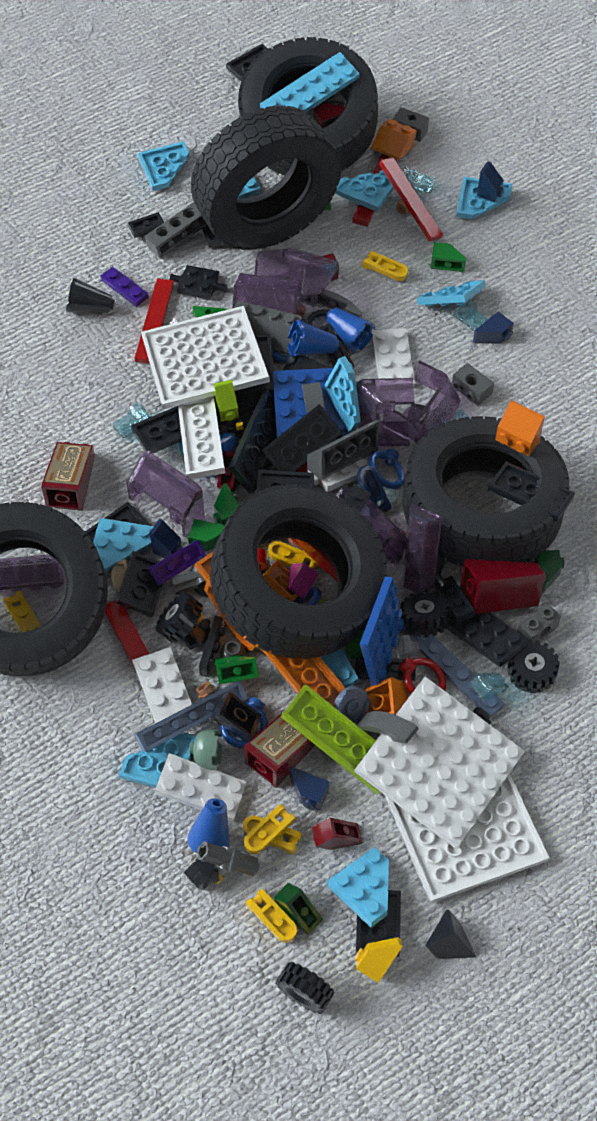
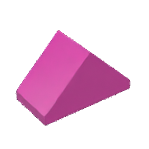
(301, 579)

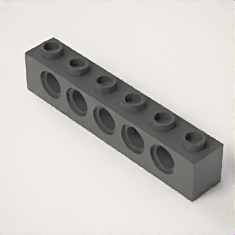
(175, 230)

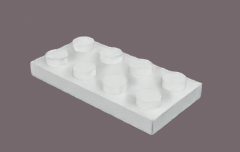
(392, 354)
(161, 684)
(195, 785)

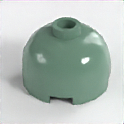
(207, 749)

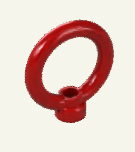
(408, 666)

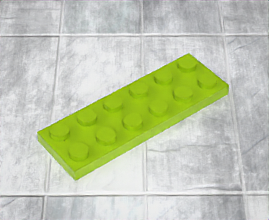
(329, 730)

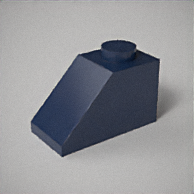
(490, 183)
(494, 330)
(164, 540)
(309, 788)

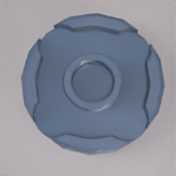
(352, 703)

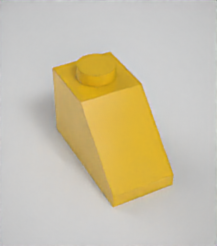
(377, 957)

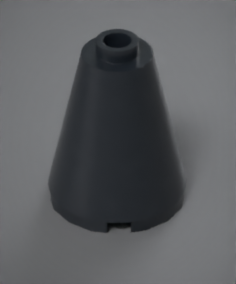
(88, 299)

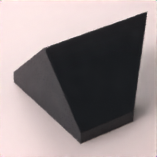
(449, 939)

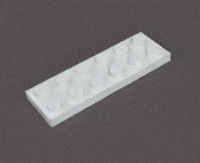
(201, 438)

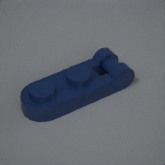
(370, 482)

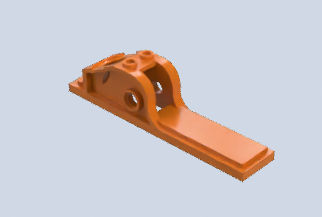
(296, 671)

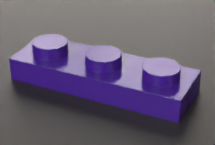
(124, 286)
(177, 562)

